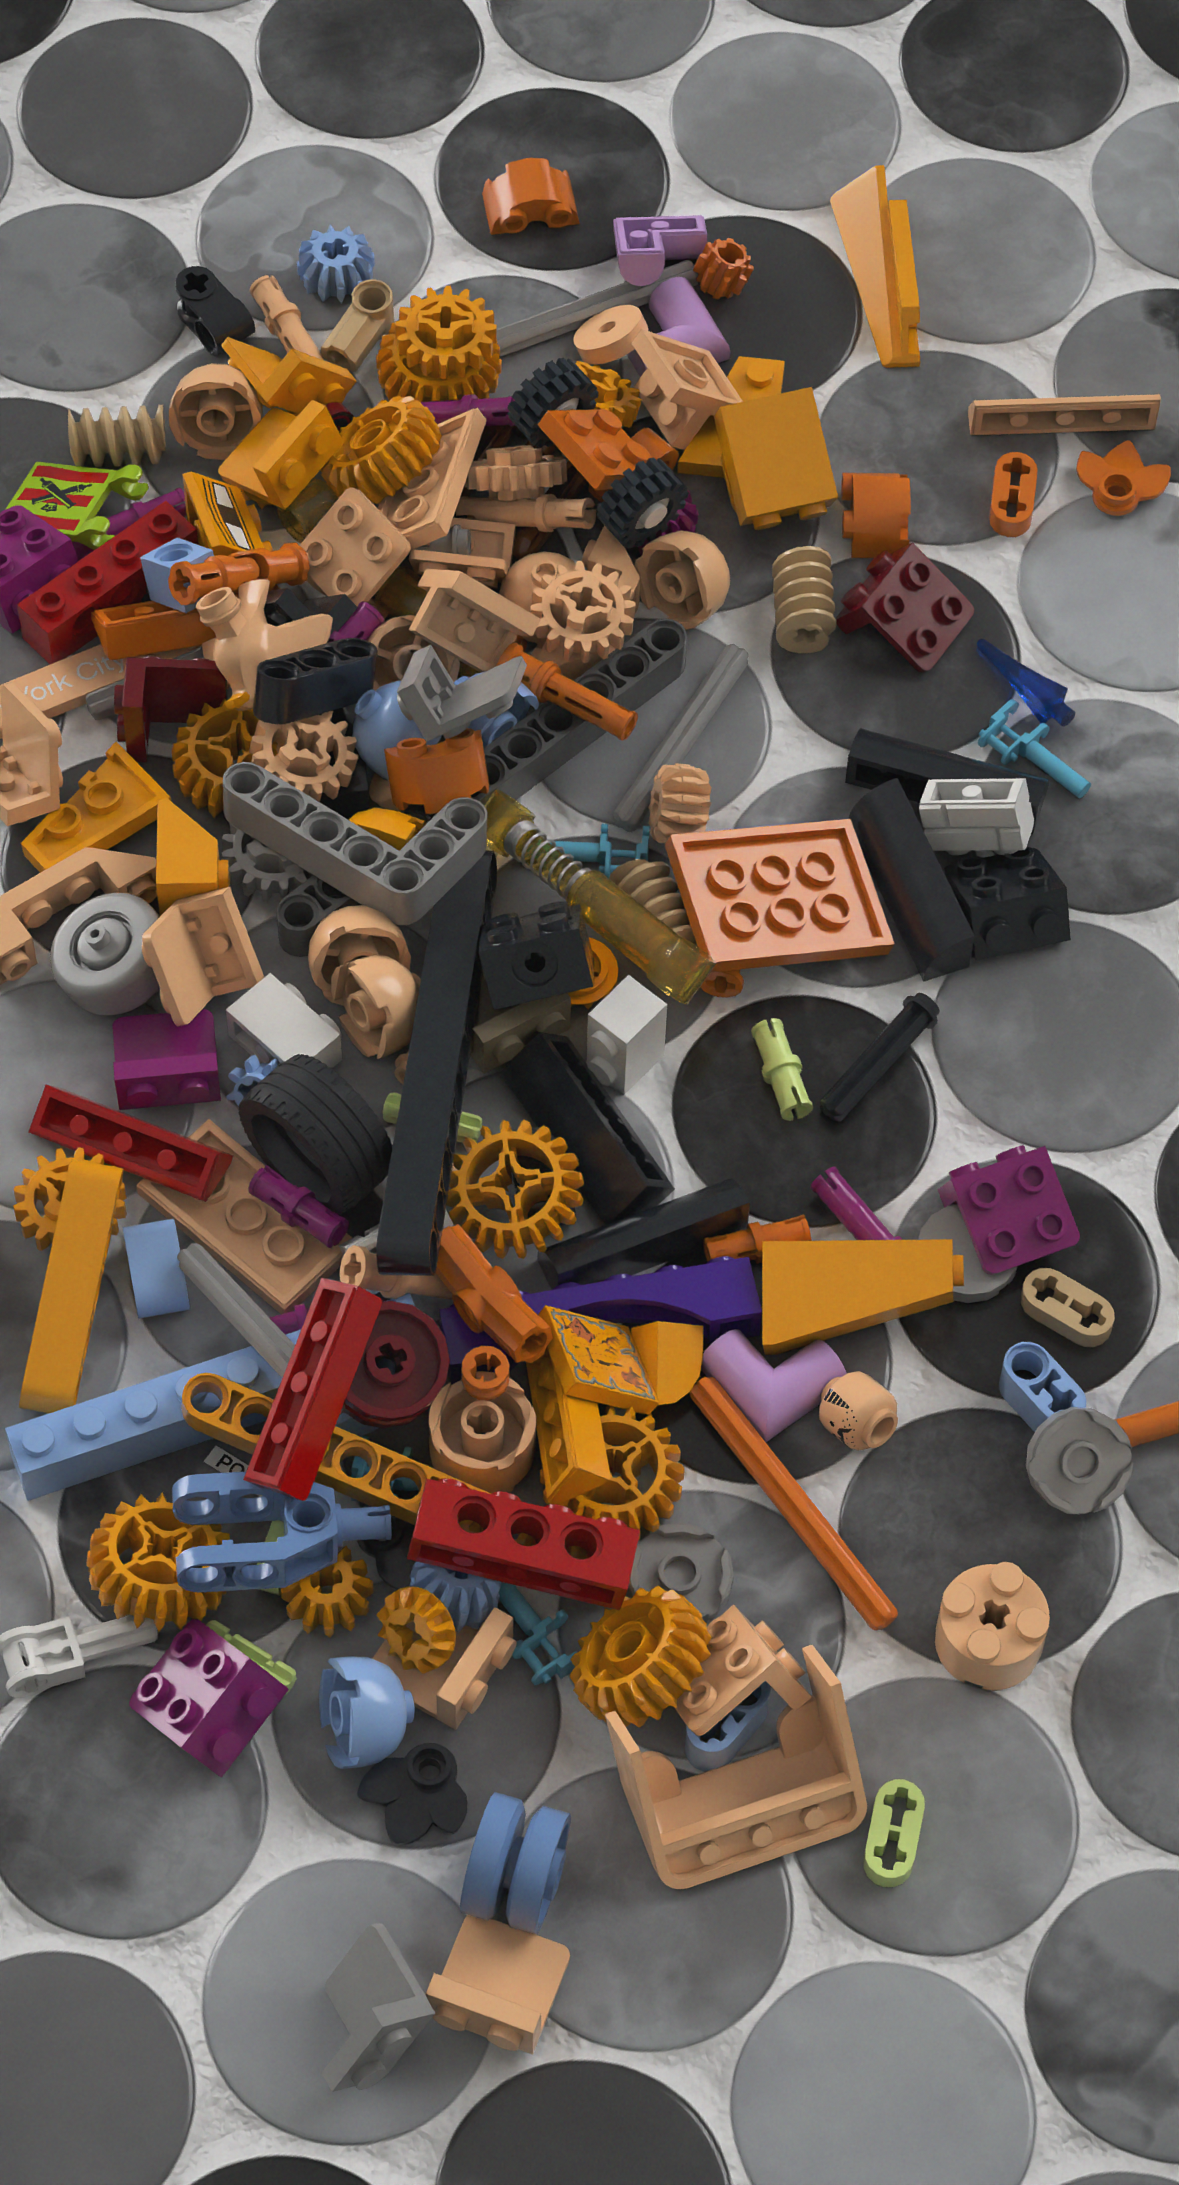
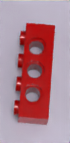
(59, 613)
(540, 1567)

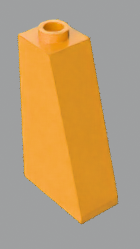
(850, 1285)

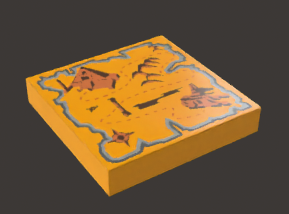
(598, 1361)

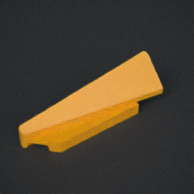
(882, 264)

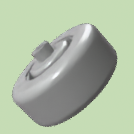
(101, 956)

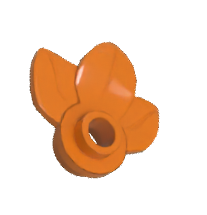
(1121, 475)

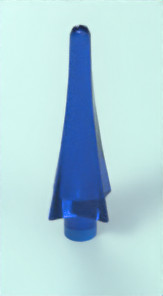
(1040, 694)

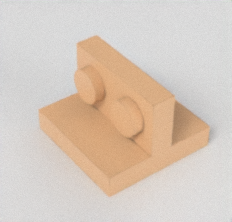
(680, 386)
(469, 618)

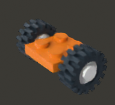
(560, 411)

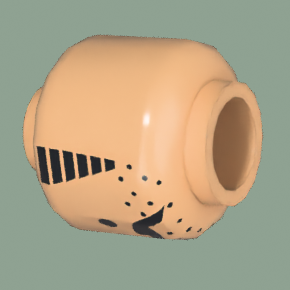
(858, 1411)

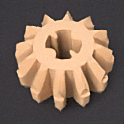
(679, 801)

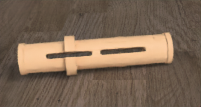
(282, 316)
(540, 512)

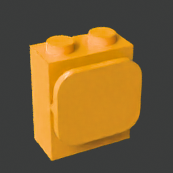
(775, 458)

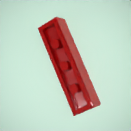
(129, 1143)
(313, 1389)

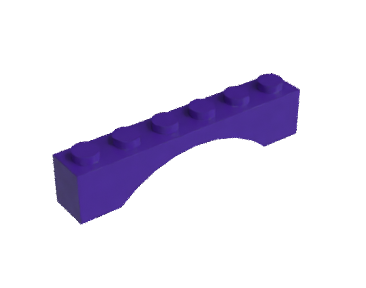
(709, 1295)

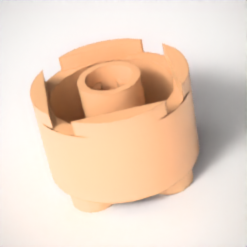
(485, 1460)
(968, 1620)

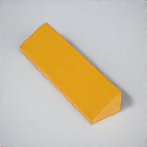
(567, 1435)

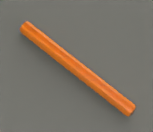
(794, 1504)

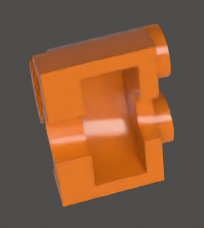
(529, 193)
(877, 512)
(436, 772)

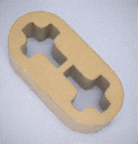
(1067, 1307)

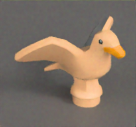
(247, 638)

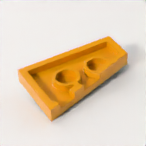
(751, 380)
(102, 813)

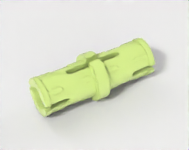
(781, 1069)

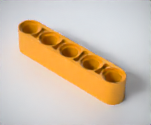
(71, 1287)

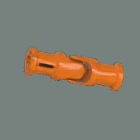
(278, 566)

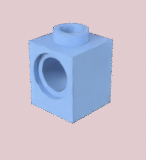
(158, 565)

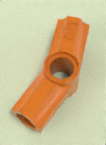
(489, 1298)

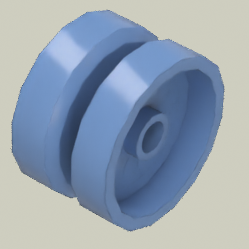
(524, 1865)

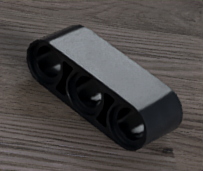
(314, 680)

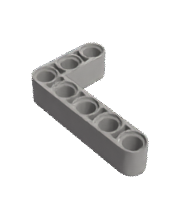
(347, 856)

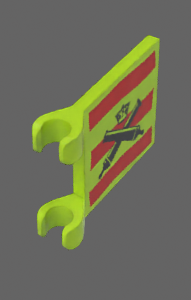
(73, 495)

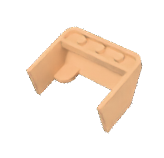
(752, 1806)

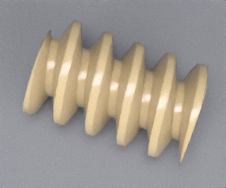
(117, 436)
(803, 599)
(656, 892)

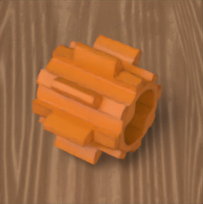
(723, 268)

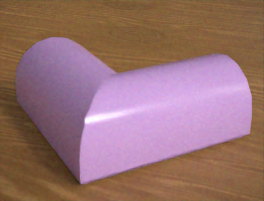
(649, 241)
(683, 319)
(767, 1395)

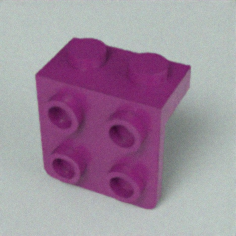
(29, 559)
(165, 1062)
(1012, 1208)
(207, 1696)

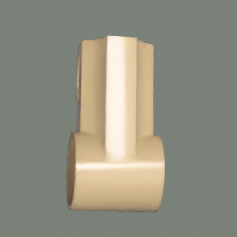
(361, 325)

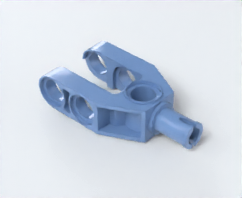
(285, 1561)

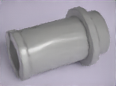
(456, 542)

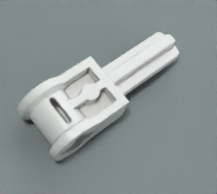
(58, 1653)

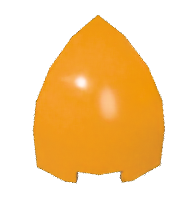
(389, 825)
(670, 1356)

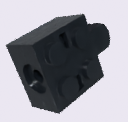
(536, 954)

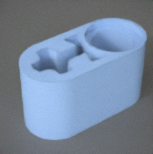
(155, 1269)
(1031, 1396)
(735, 1732)

